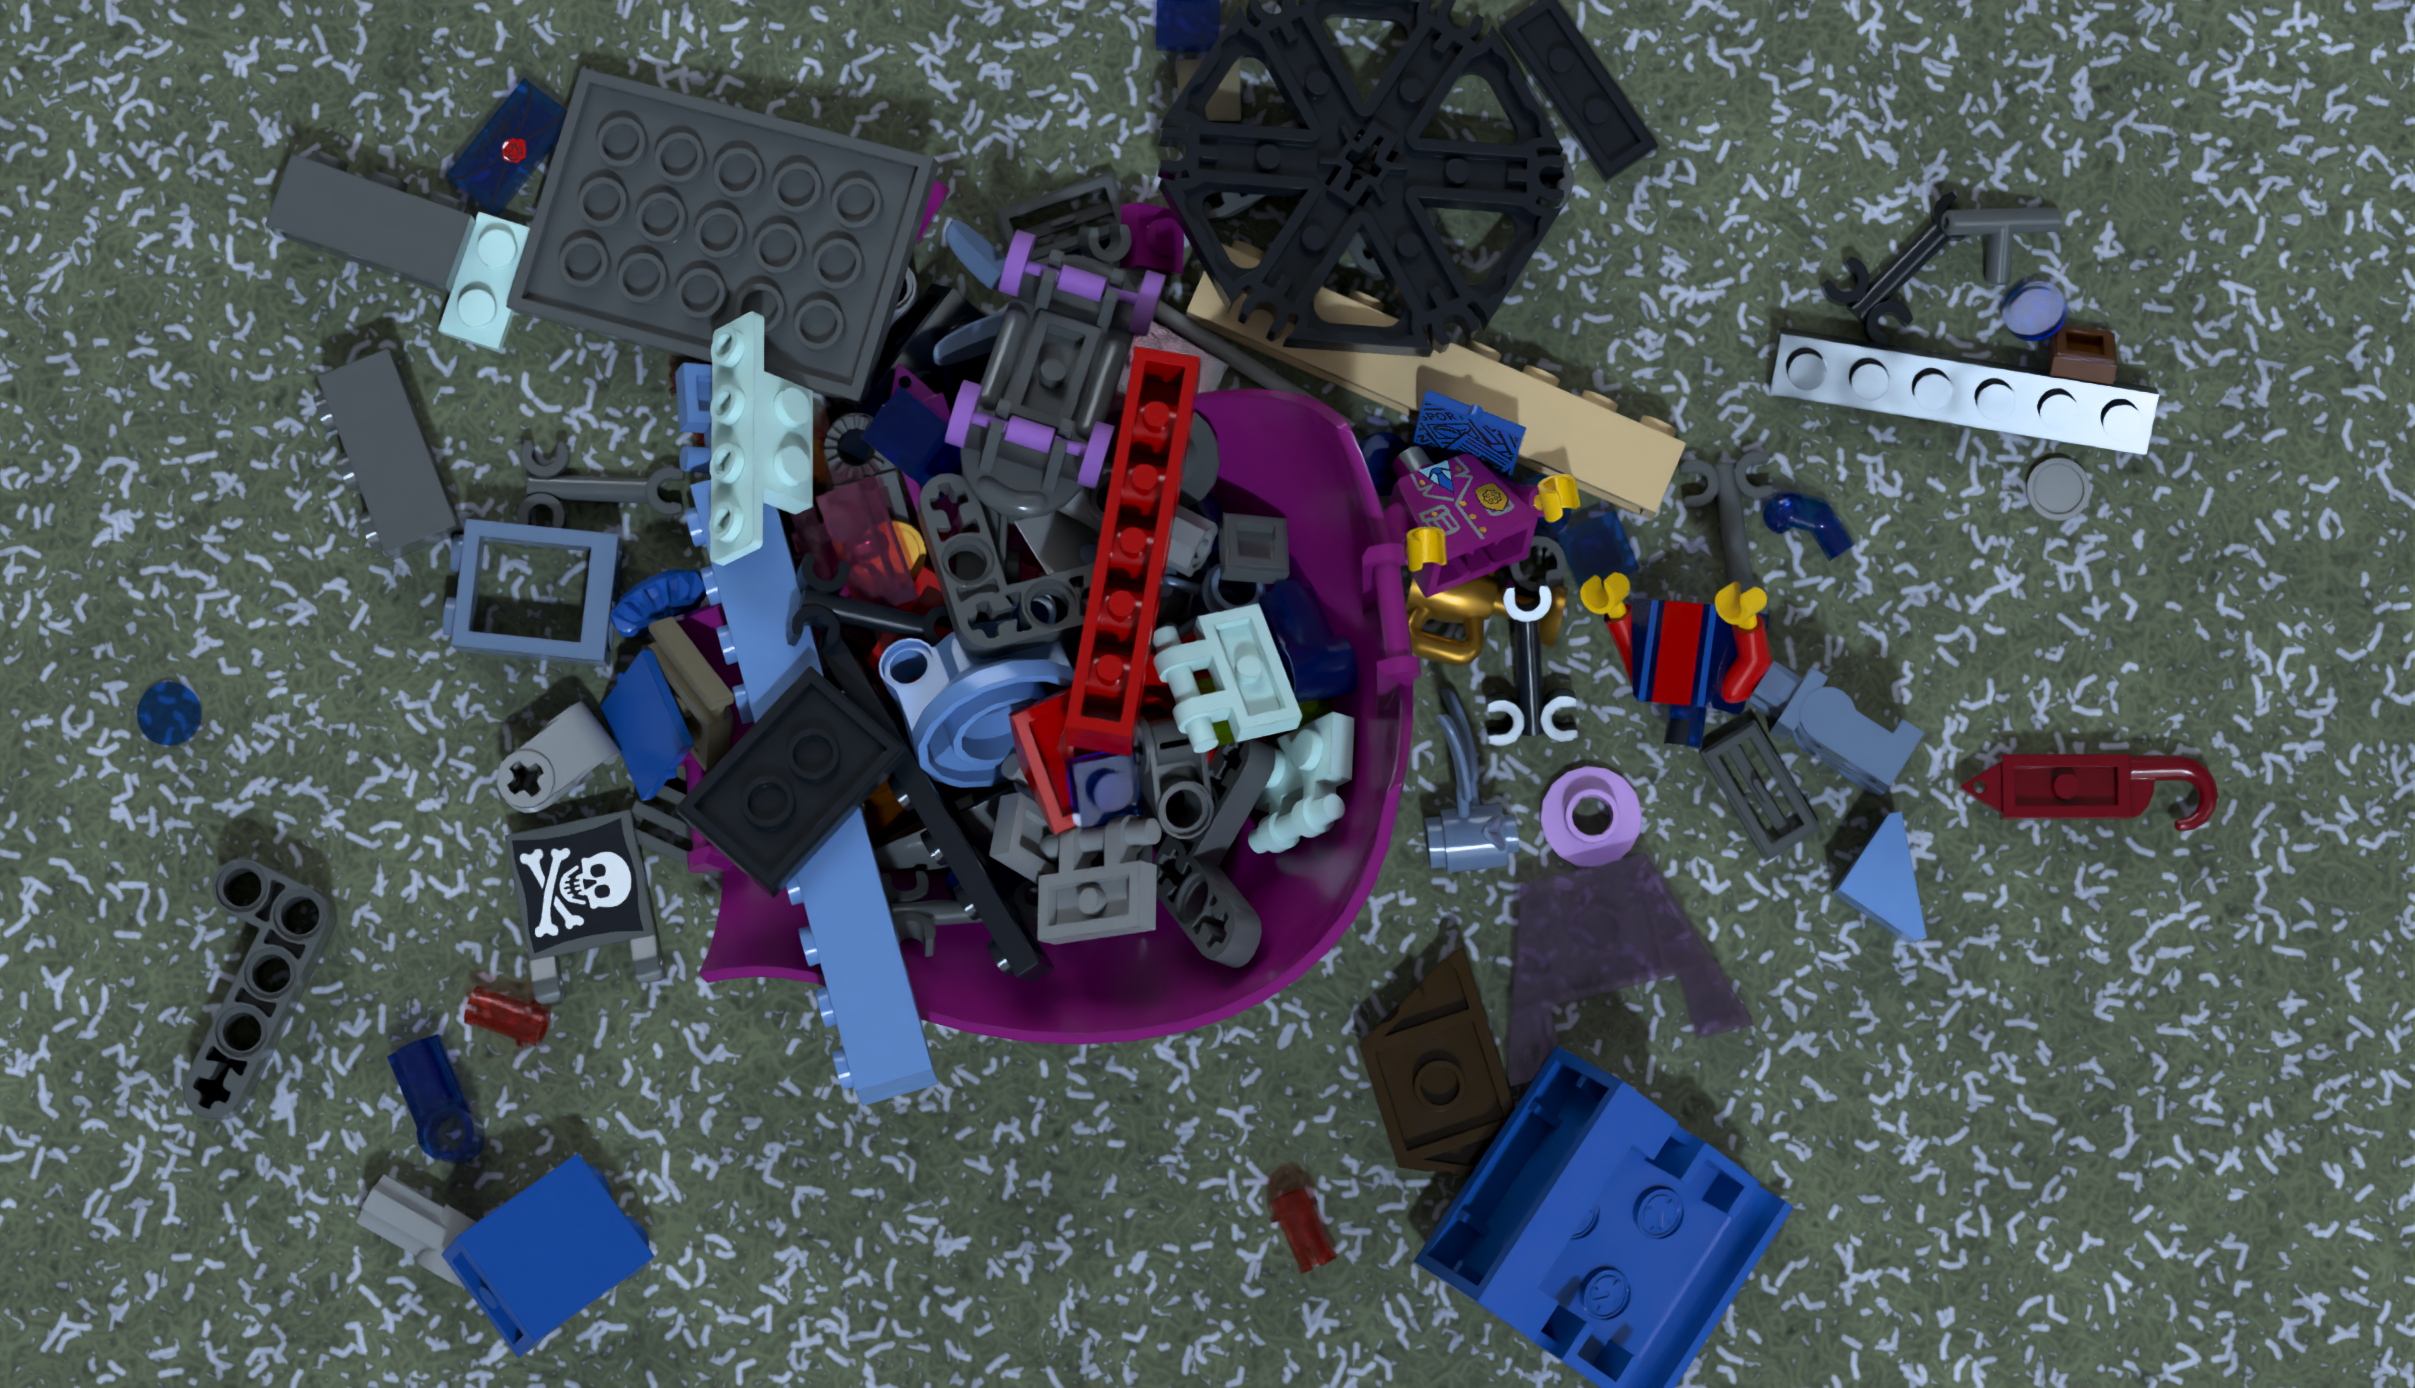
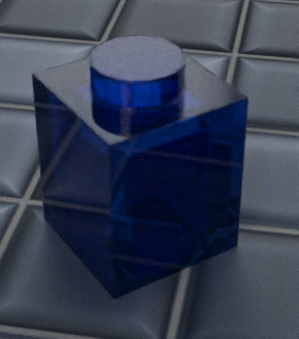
(913, 438)

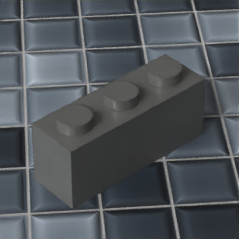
(371, 221)
(387, 455)

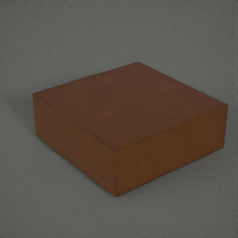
(2083, 354)

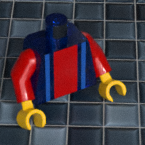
(1686, 652)

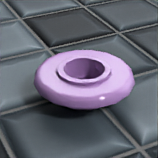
(1568, 839)

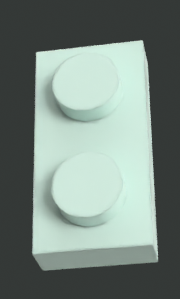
(484, 283)

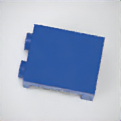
(548, 1253)

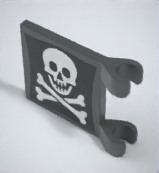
(582, 891)

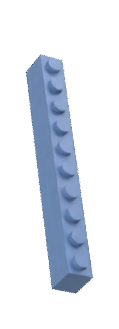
(842, 883)

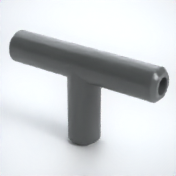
(2000, 226)

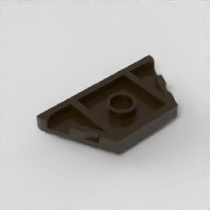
(1438, 1073)

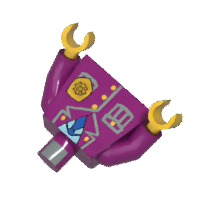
(1466, 519)

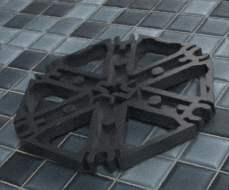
(1393, 217)

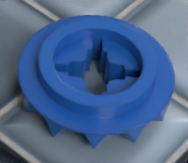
(657, 598)

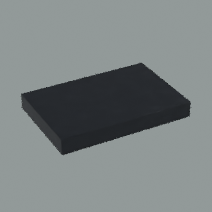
(791, 781)

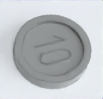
(2058, 489)

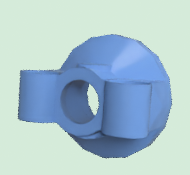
(963, 702)

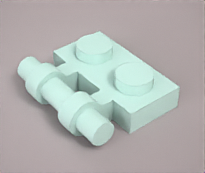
(1245, 672)
(1304, 783)

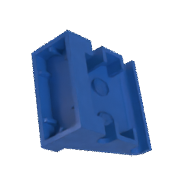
(1603, 1229)

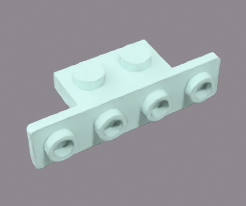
(756, 441)

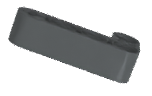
(247, 992)

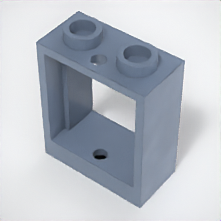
(600, 598)

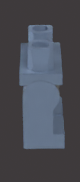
(1832, 730)

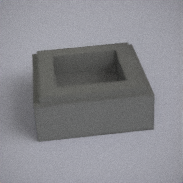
(1253, 548)

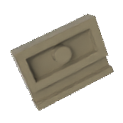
(697, 692)

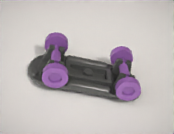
(1044, 399)

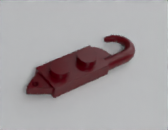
(2088, 786)

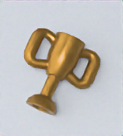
(1470, 605)

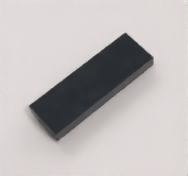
(1578, 88)

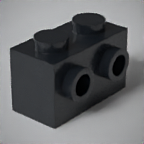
(913, 343)

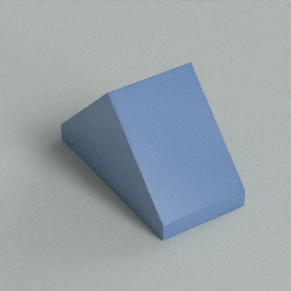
(1884, 881)

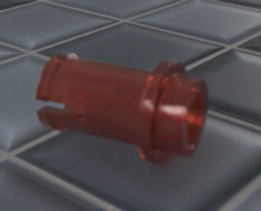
(508, 1016)
(1302, 1229)

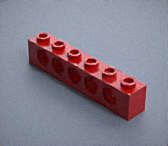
(1133, 551)

